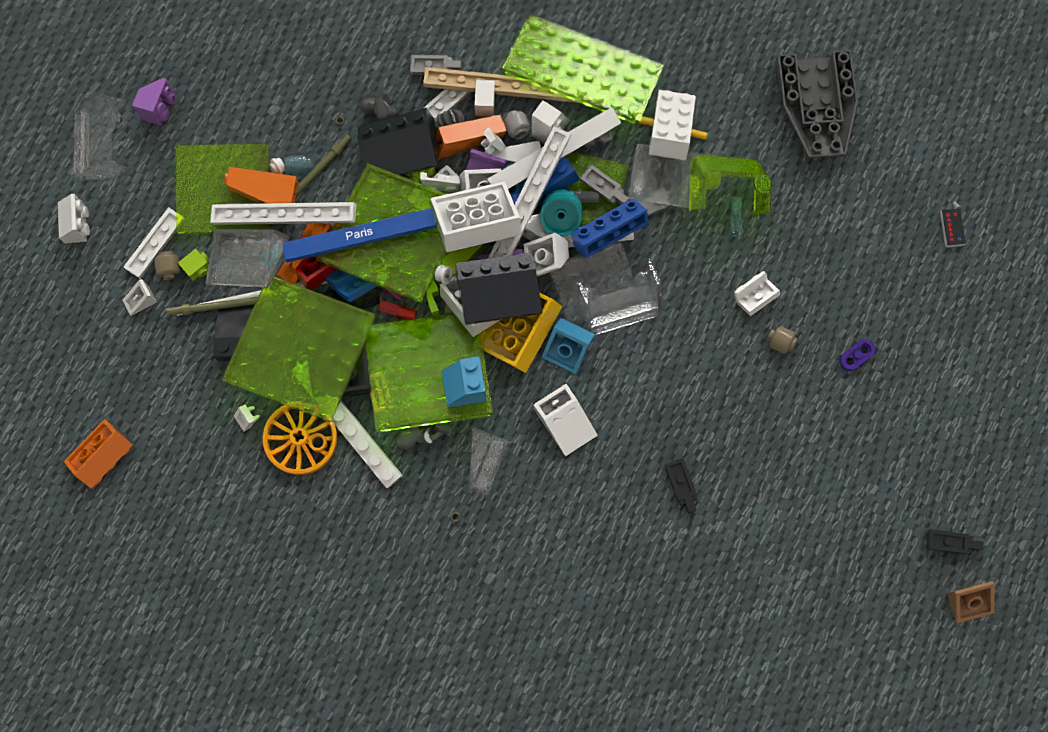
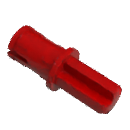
(397, 310)

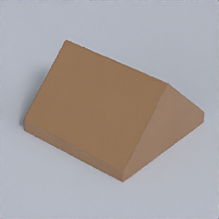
(973, 602)

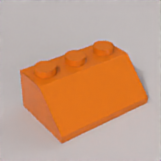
(98, 454)

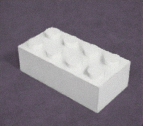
(672, 125)

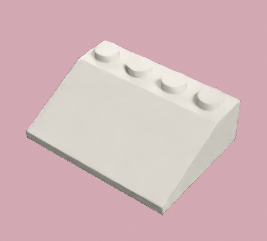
(476, 216)

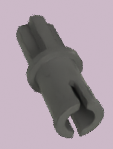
(587, 196)

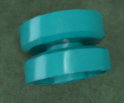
(571, 208)

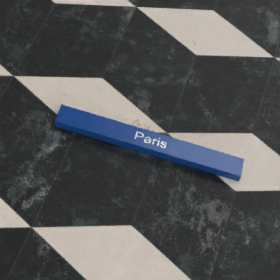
(359, 235)

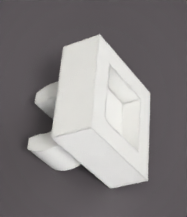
(492, 141)
(245, 418)

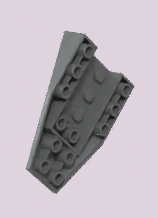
(819, 100)

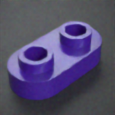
(856, 355)

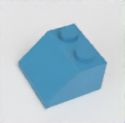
(567, 345)
(464, 382)

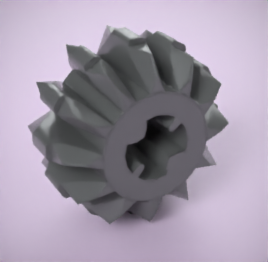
(448, 118)

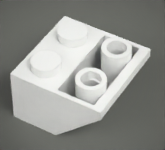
(72, 220)

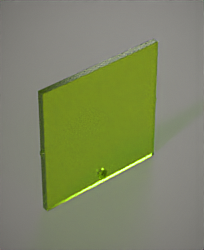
(201, 183)

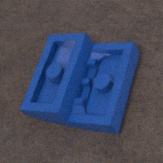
(348, 285)

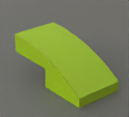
(431, 293)

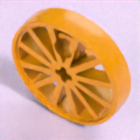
(310, 436)

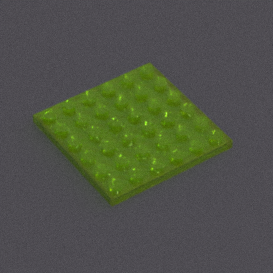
(399, 263)
(299, 348)
(408, 367)

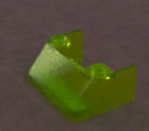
(707, 173)

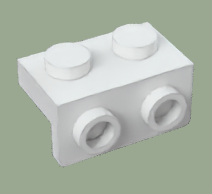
(756, 293)

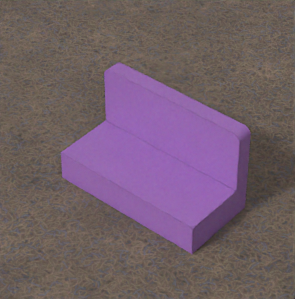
(482, 160)

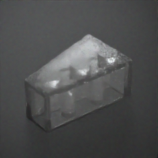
(486, 460)

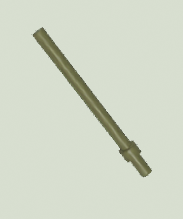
(335, 151)
(187, 309)

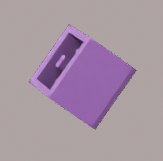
(154, 101)

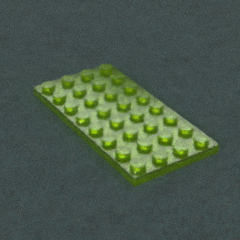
(583, 68)

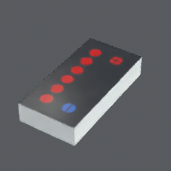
(952, 227)

